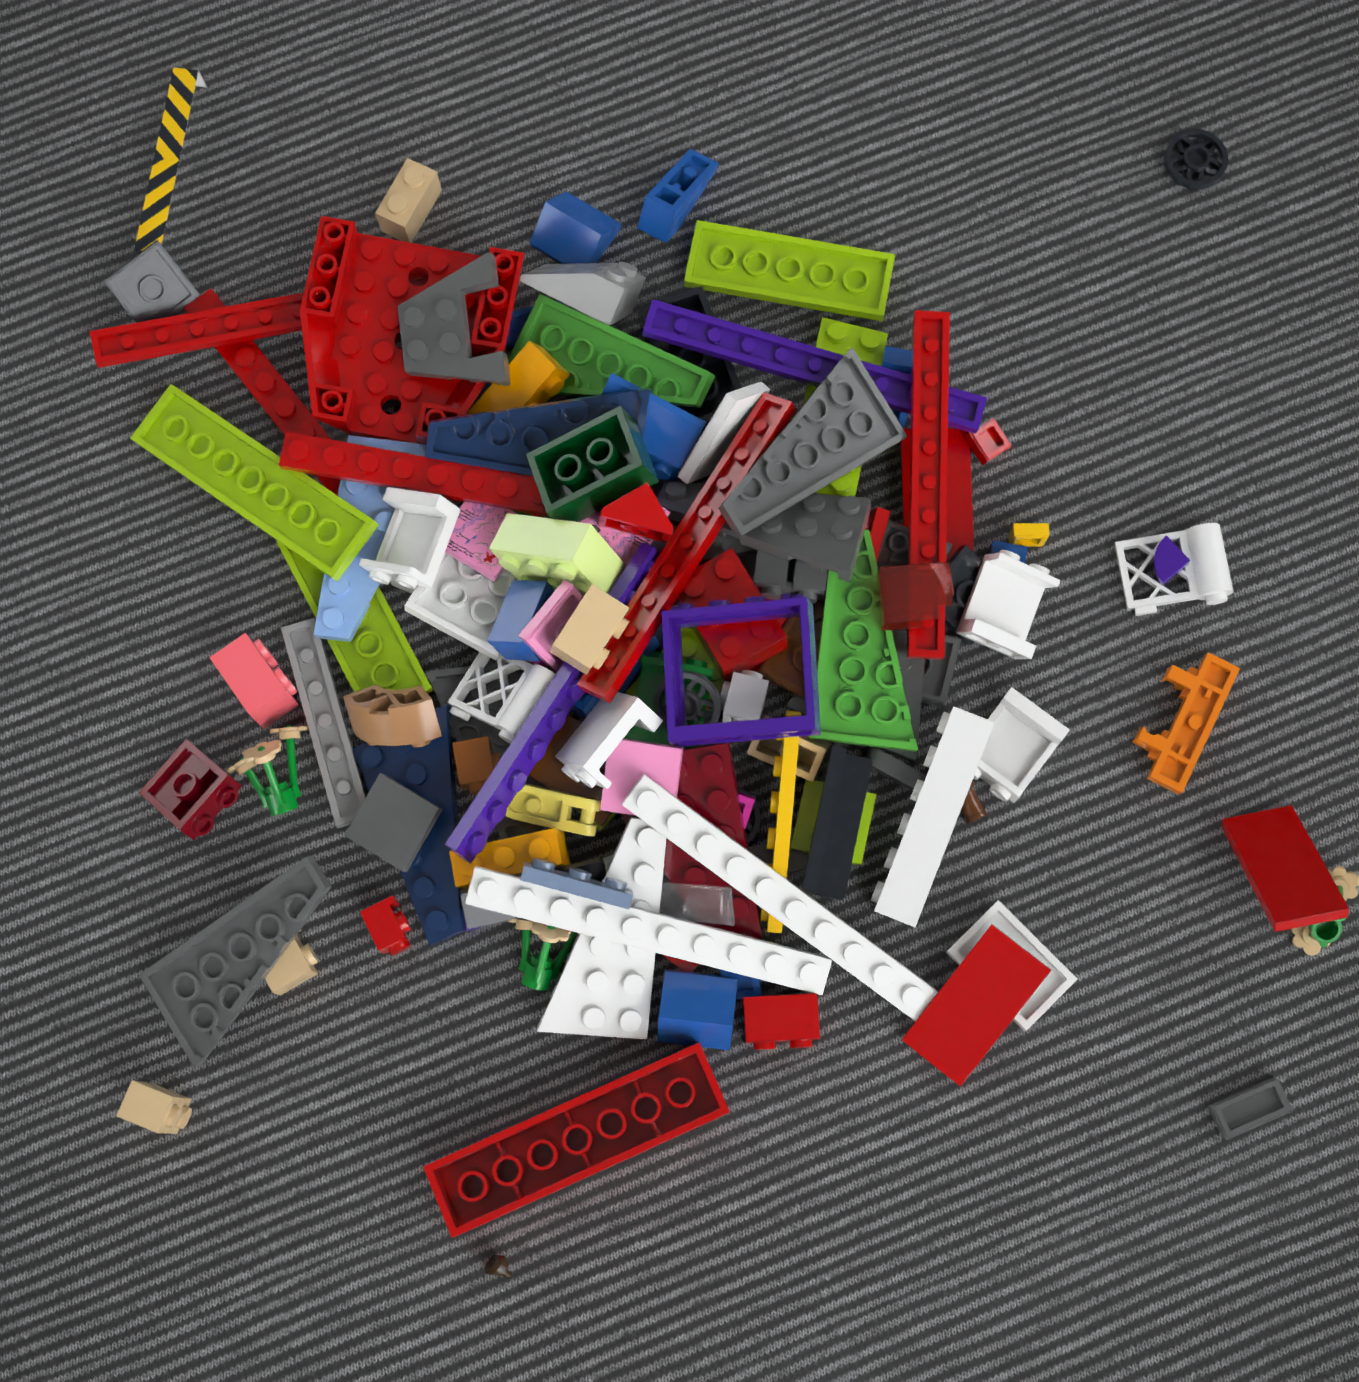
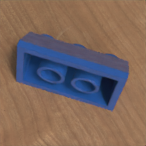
(668, 431)

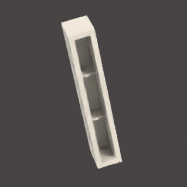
(933, 817)

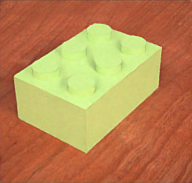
(556, 551)

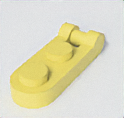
(554, 809)

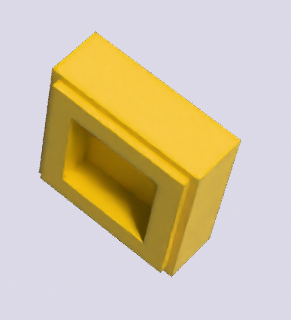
(1029, 534)

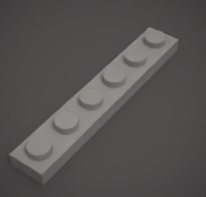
(325, 721)

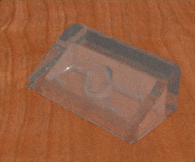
(698, 903)

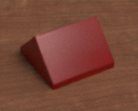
(638, 515)

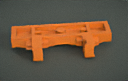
(1203, 697)

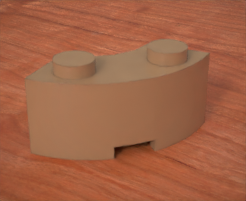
(393, 716)

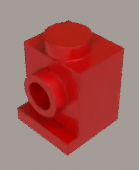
(387, 926)

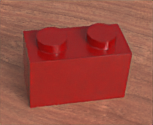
(781, 1020)

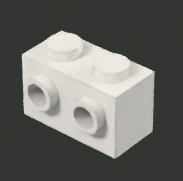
(743, 696)

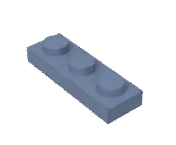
(577, 883)

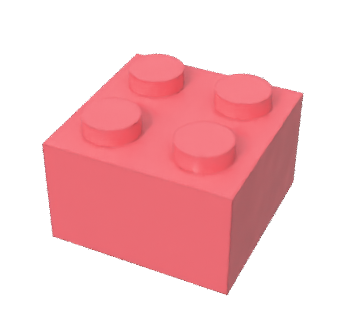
(252, 677)

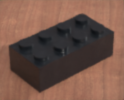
(726, 377)

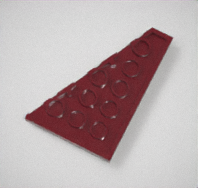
(711, 790)

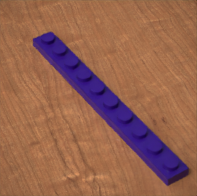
(790, 358)
(536, 733)

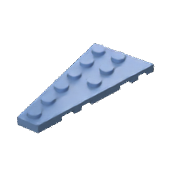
(348, 600)

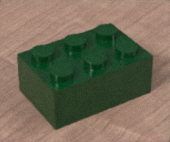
(591, 466)

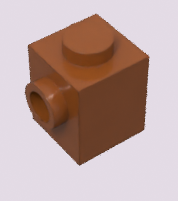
(474, 762)

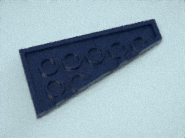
(505, 436)
(429, 774)

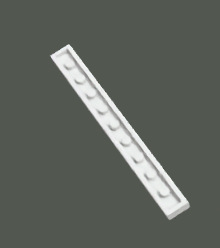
(779, 897)
(649, 931)

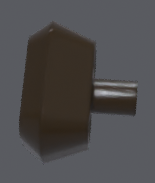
(497, 1266)

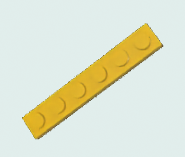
(782, 805)

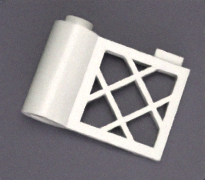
(1206, 573)
(517, 698)

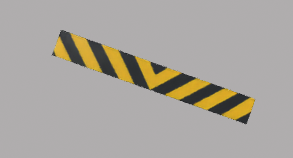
(167, 156)

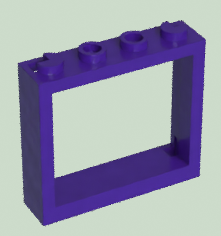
(723, 612)

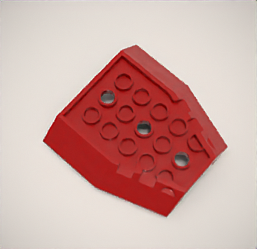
(354, 327)

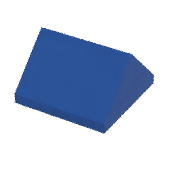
(573, 231)
(697, 1009)

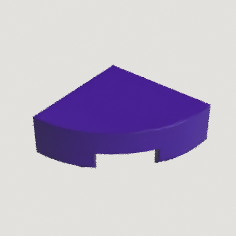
(1168, 560)

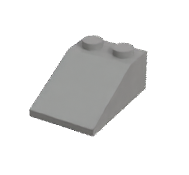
(596, 289)

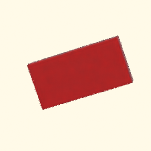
(959, 489)
(1284, 868)
(976, 1004)

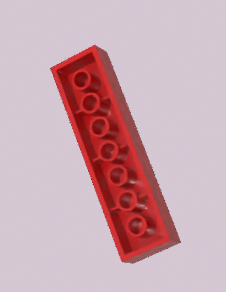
(575, 1140)

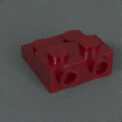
(191, 790)

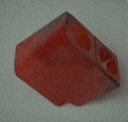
(913, 594)

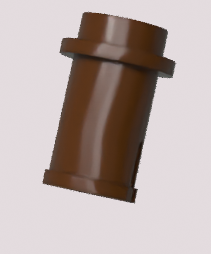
(972, 807)

